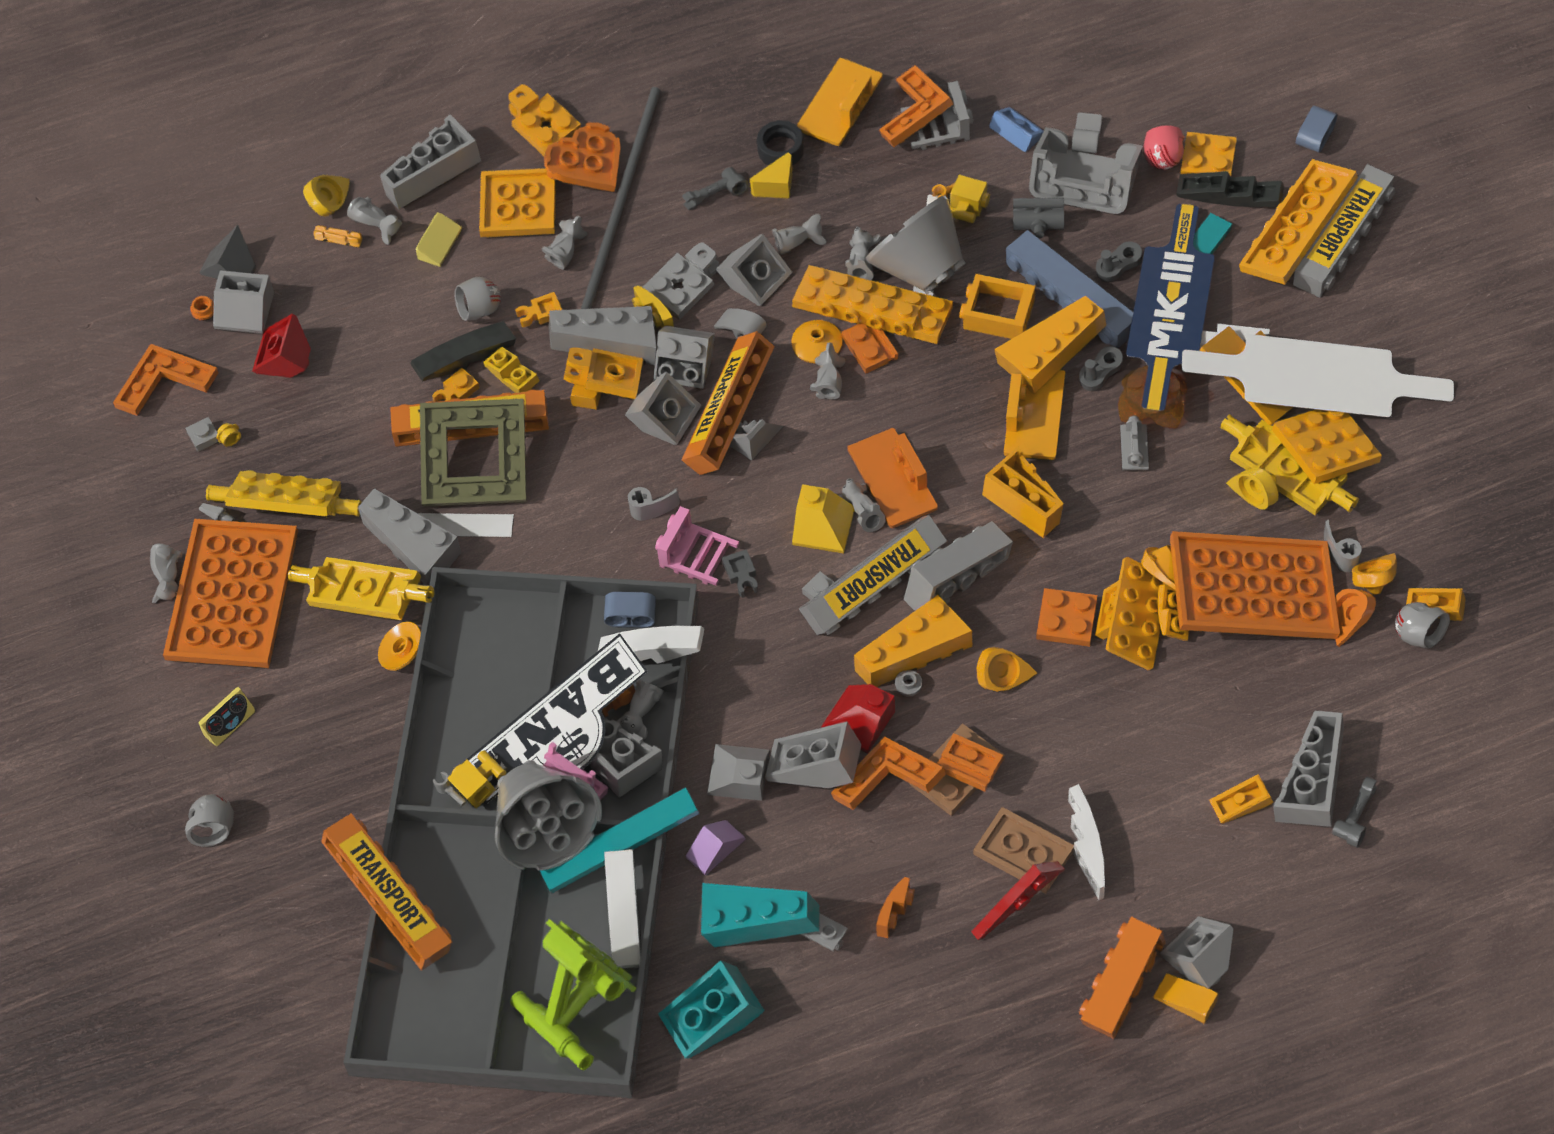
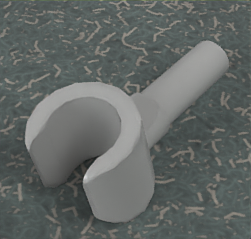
(446, 787)

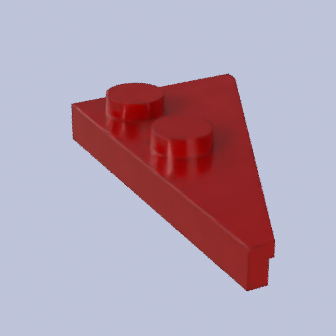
(1018, 896)

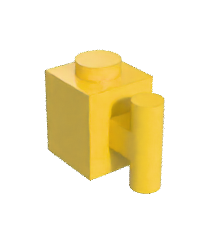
(968, 198)
(473, 782)

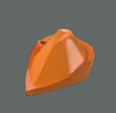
(1353, 611)

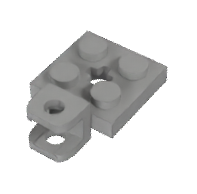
(692, 273)

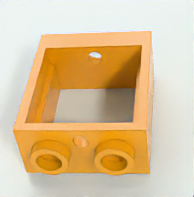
(995, 324)

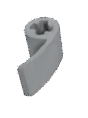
(1086, 132)
(741, 322)
(644, 508)
(1344, 553)

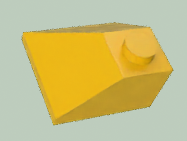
(822, 520)

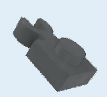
(740, 570)

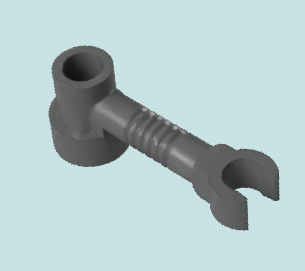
(731, 181)
(1349, 829)

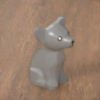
(363, 211)
(793, 236)
(562, 248)
(858, 265)
(828, 377)
(869, 513)
(163, 564)
(641, 703)

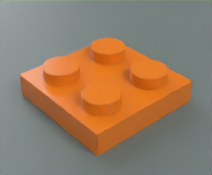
(1066, 617)

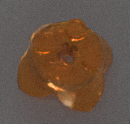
(1131, 399)

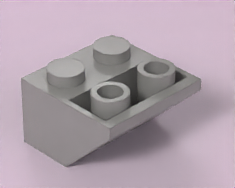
(242, 301)
(684, 355)

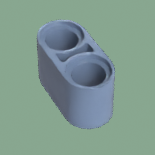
(1316, 129)
(629, 609)

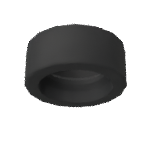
(779, 129)

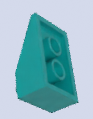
(711, 1010)

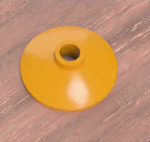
(807, 346)
(399, 646)

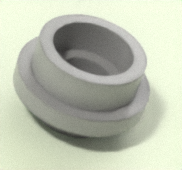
(908, 689)

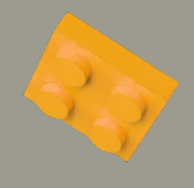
(1208, 153)

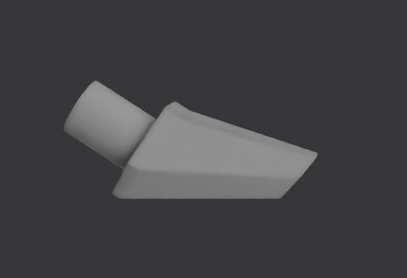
(216, 512)

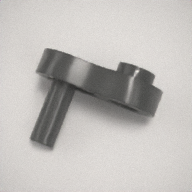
(1114, 264)
(1097, 371)

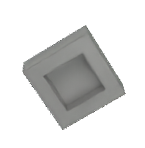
(202, 434)
(816, 585)

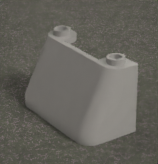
(1082, 177)

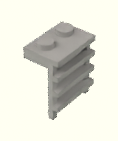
(956, 121)

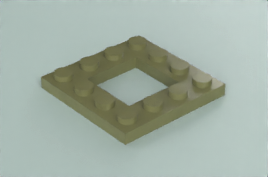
(438, 417)

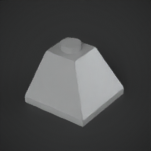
(754, 270)
(664, 409)
(738, 772)
(1201, 951)

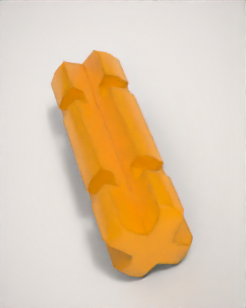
(338, 236)

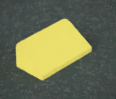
(438, 240)

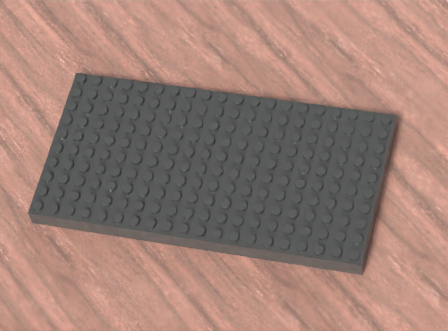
(481, 661)

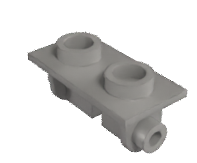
(1134, 445)
(829, 933)

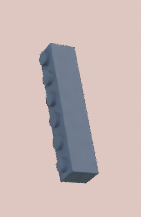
(1067, 284)

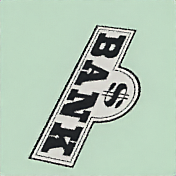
(567, 713)

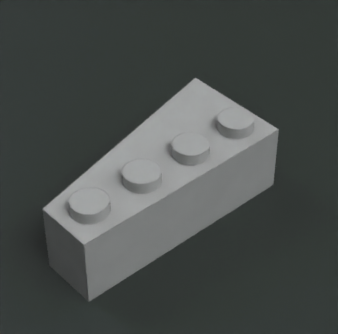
(1312, 781)

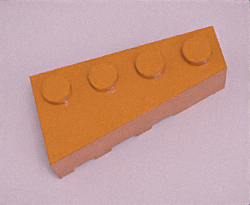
(1121, 977)

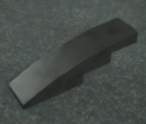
(1229, 191)
(460, 351)

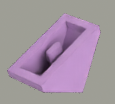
(714, 845)

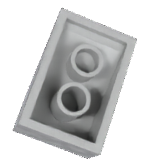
(815, 757)

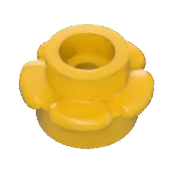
(228, 434)

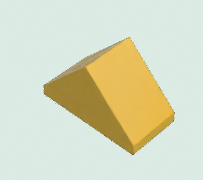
(774, 180)

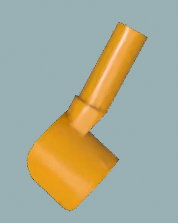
(941, 189)

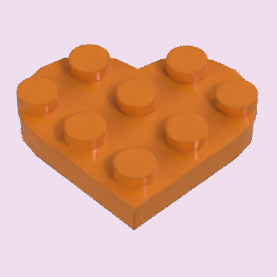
(586, 158)

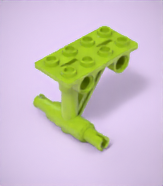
(595, 975)

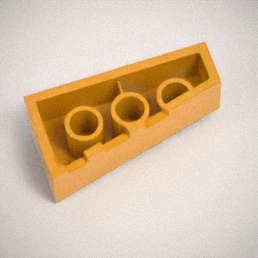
(1051, 343)
(913, 642)

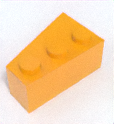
(1023, 494)

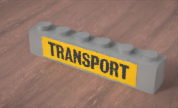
(1344, 231)
(871, 576)

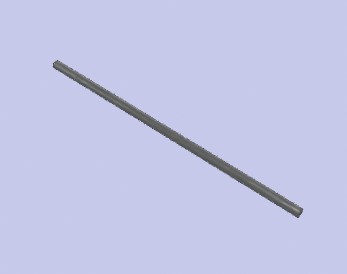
(621, 199)

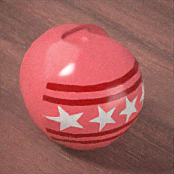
(1164, 146)

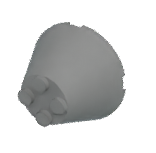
(923, 250)
(544, 816)

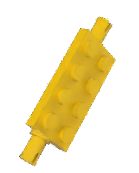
(1263, 449)
(284, 494)
(361, 587)

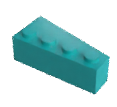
(754, 913)

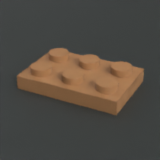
(950, 792)
(1018, 844)

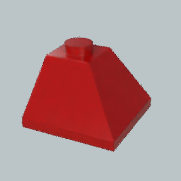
(283, 349)
(866, 711)

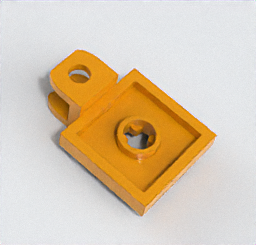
(532, 111)
(597, 370)

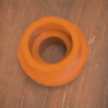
(200, 303)

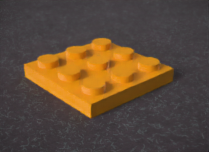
(517, 203)
(1326, 444)

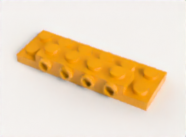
(1298, 221)
(872, 304)

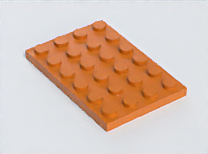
(1254, 585)
(231, 593)

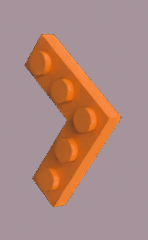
(929, 104)
(157, 364)
(886, 758)

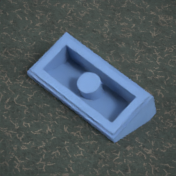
(1015, 128)

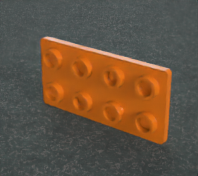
(893, 476)

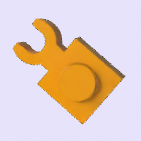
(539, 310)
(458, 386)

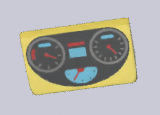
(226, 717)

